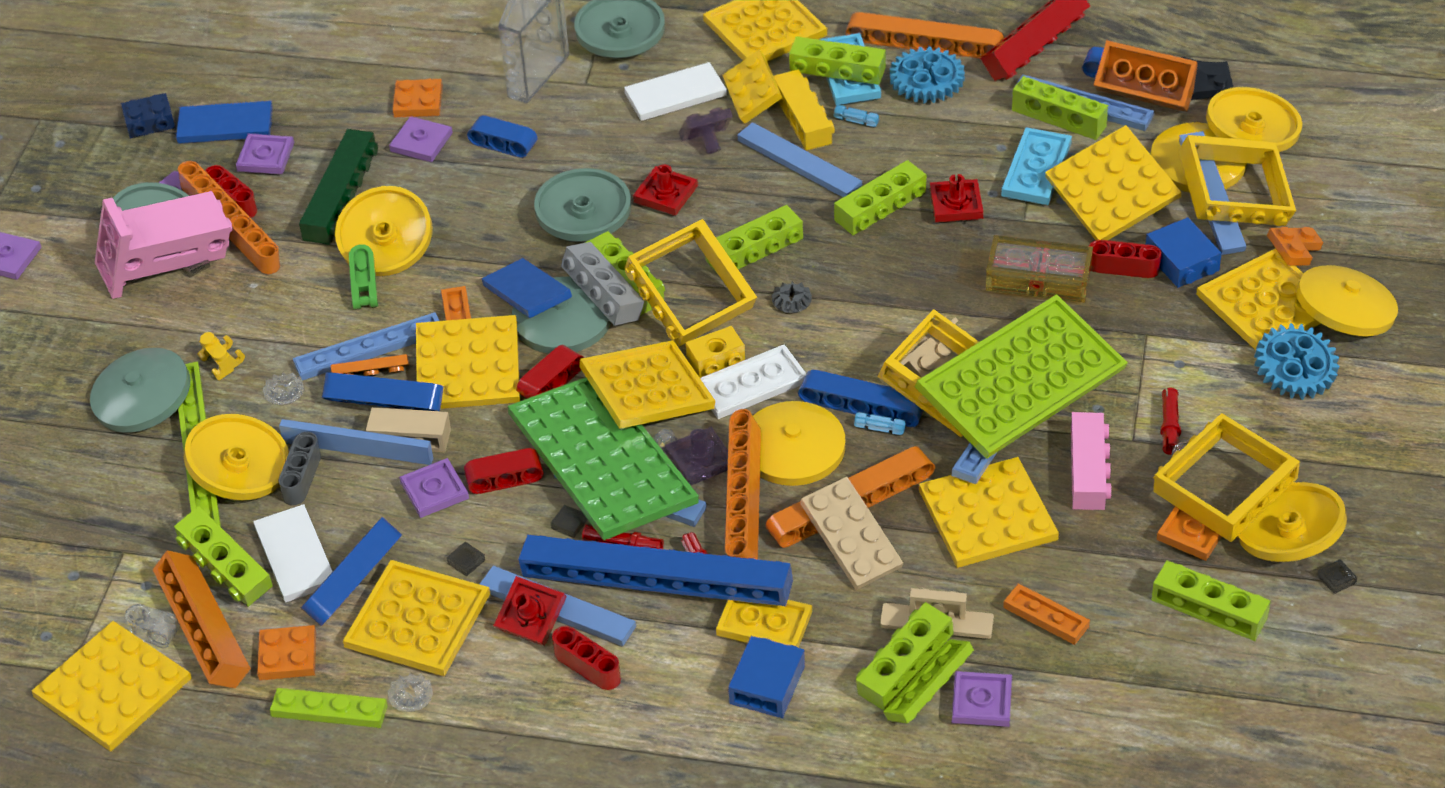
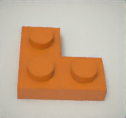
(1295, 243)

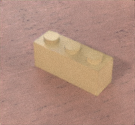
(415, 424)

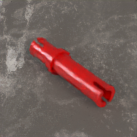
(1170, 428)
(629, 539)

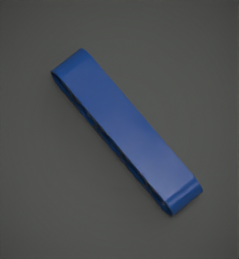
(382, 392)
(857, 396)
(351, 571)

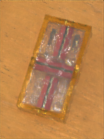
(1039, 268)

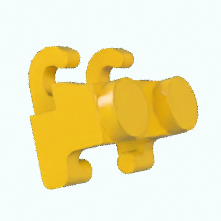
(212, 347)

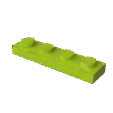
(928, 681)
(328, 707)

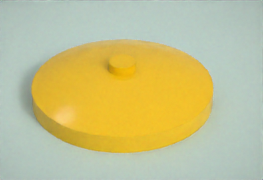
(1254, 116)
(1166, 154)
(390, 223)
(1347, 300)
(799, 443)
(235, 456)
(1296, 524)

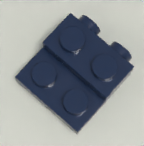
(148, 115)

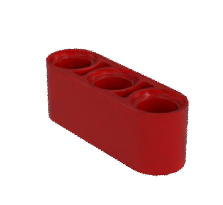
(234, 188)
(1125, 259)
(550, 372)
(503, 471)
(586, 658)

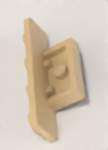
(928, 355)
(950, 603)

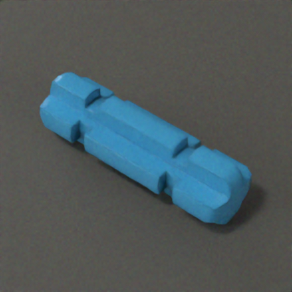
(856, 116)
(879, 423)

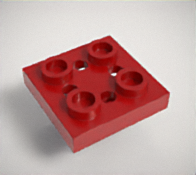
(665, 185)
(956, 199)
(522, 607)

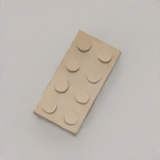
(851, 533)

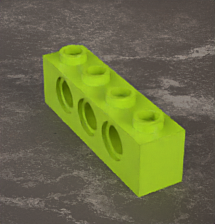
(837, 60)
(1059, 108)
(880, 197)
(762, 236)
(617, 255)
(199, 526)
(1210, 600)
(902, 669)

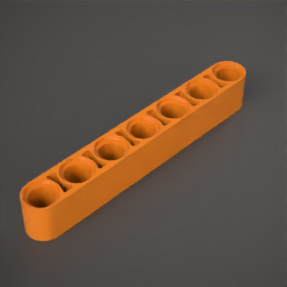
(915, 33)
(245, 232)
(872, 485)
(743, 486)

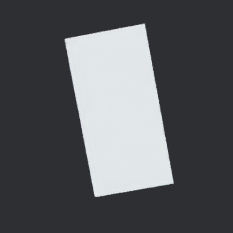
(675, 91)
(753, 380)
(293, 552)

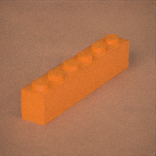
(201, 619)

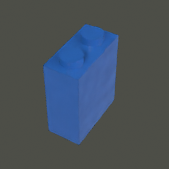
(1185, 252)
(766, 676)

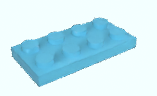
(851, 91)
(1034, 156)

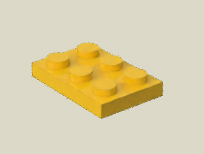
(752, 86)
(774, 622)

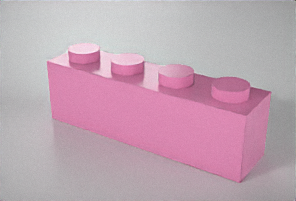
(1088, 461)

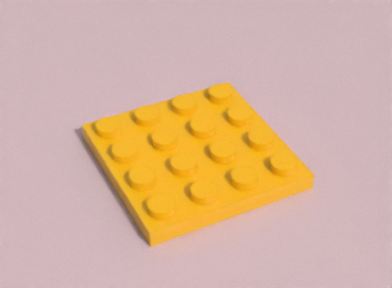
(763, 26)
(1113, 184)
(1257, 297)
(470, 359)
(647, 384)
(988, 517)
(417, 617)
(111, 685)

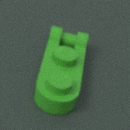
(362, 276)

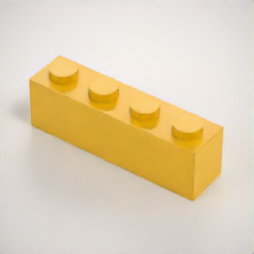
(804, 111)

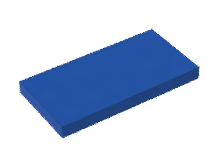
(223, 121)
(526, 288)

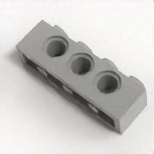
(602, 283)

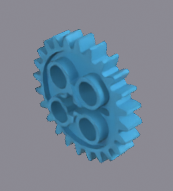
(927, 74)
(1296, 353)

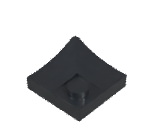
(1211, 79)

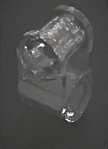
(152, 625)

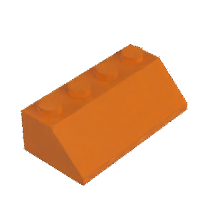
(1146, 76)

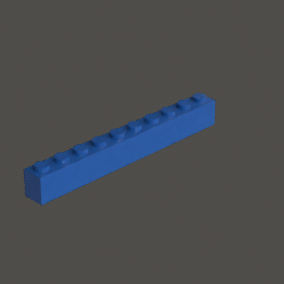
(656, 570)

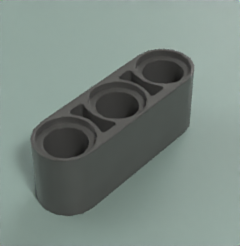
(299, 468)

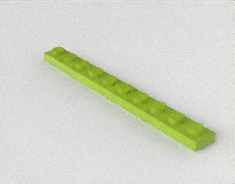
(190, 414)

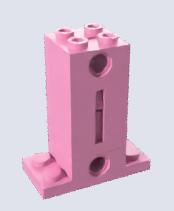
(159, 238)

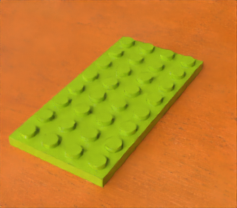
(1020, 376)

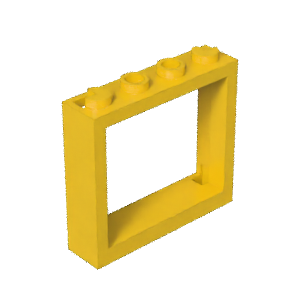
(1242, 152)
(718, 259)
(904, 379)
(1284, 467)

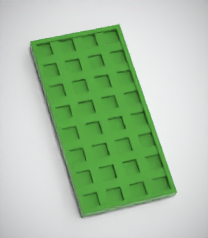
(608, 471)

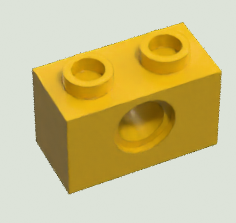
(715, 351)

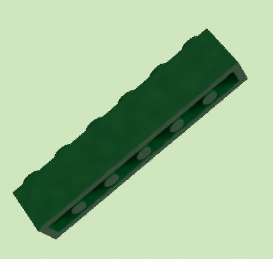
(338, 185)

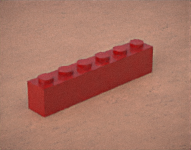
(1031, 36)

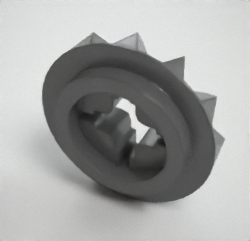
(801, 299)

